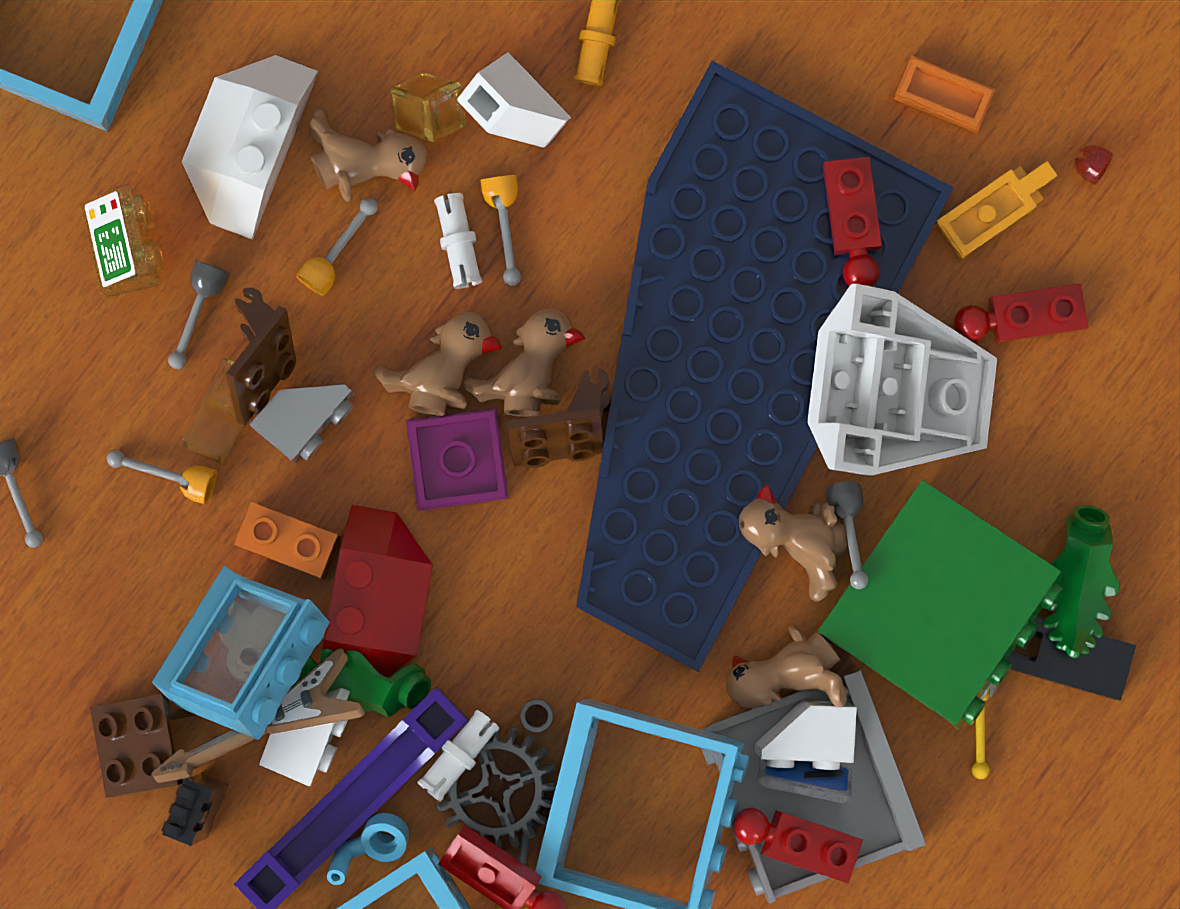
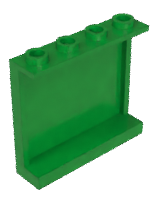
(943, 605)

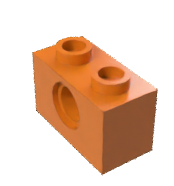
(287, 540)

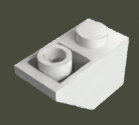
(513, 103)
(812, 733)
(305, 750)

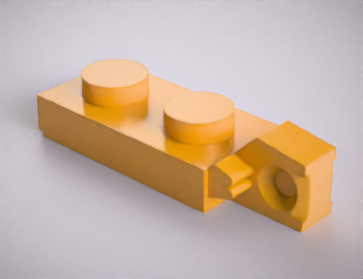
(994, 208)

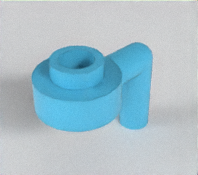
(373, 843)

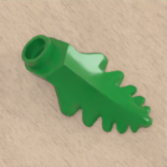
(1086, 581)
(373, 690)

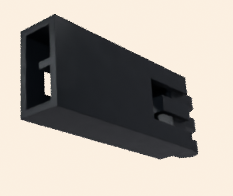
(1099, 672)
(190, 809)

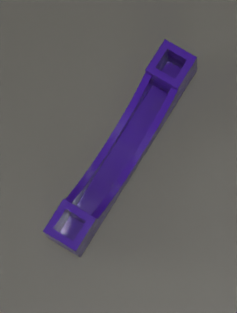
(352, 801)

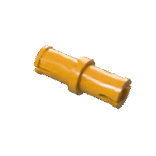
(596, 42)

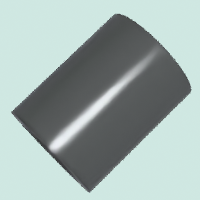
(534, 728)

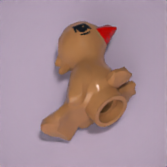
(353, 161)
(438, 376)
(527, 378)
(809, 538)
(798, 666)

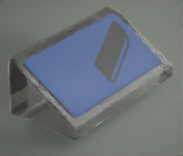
(808, 781)

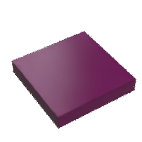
(457, 459)

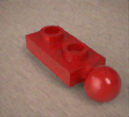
(853, 217)
(1025, 315)
(799, 842)
(496, 873)

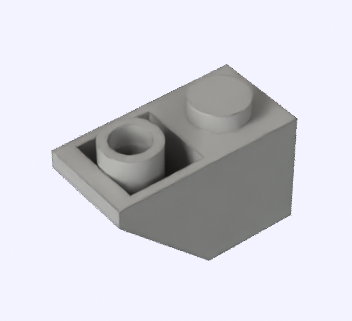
(300, 415)

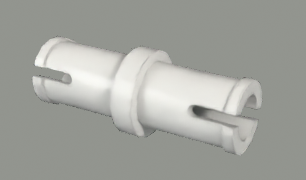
(458, 240)
(458, 755)

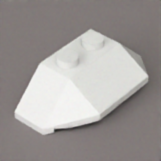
(246, 139)

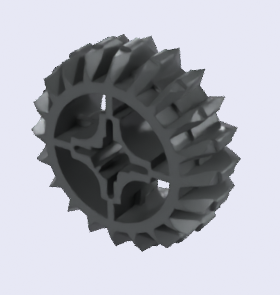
(533, 774)

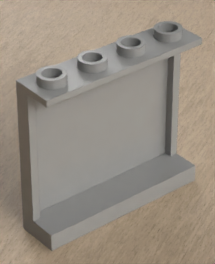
(878, 804)

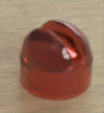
(1095, 165)

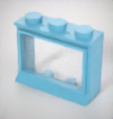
(241, 653)

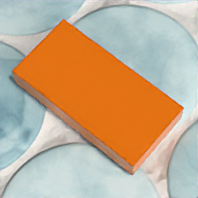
(944, 94)

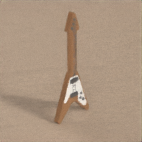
(301, 708)

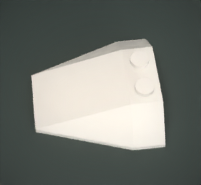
(896, 386)

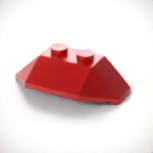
(378, 590)

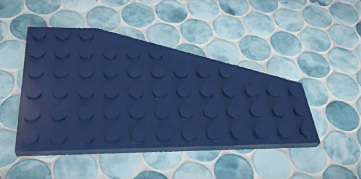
(724, 351)

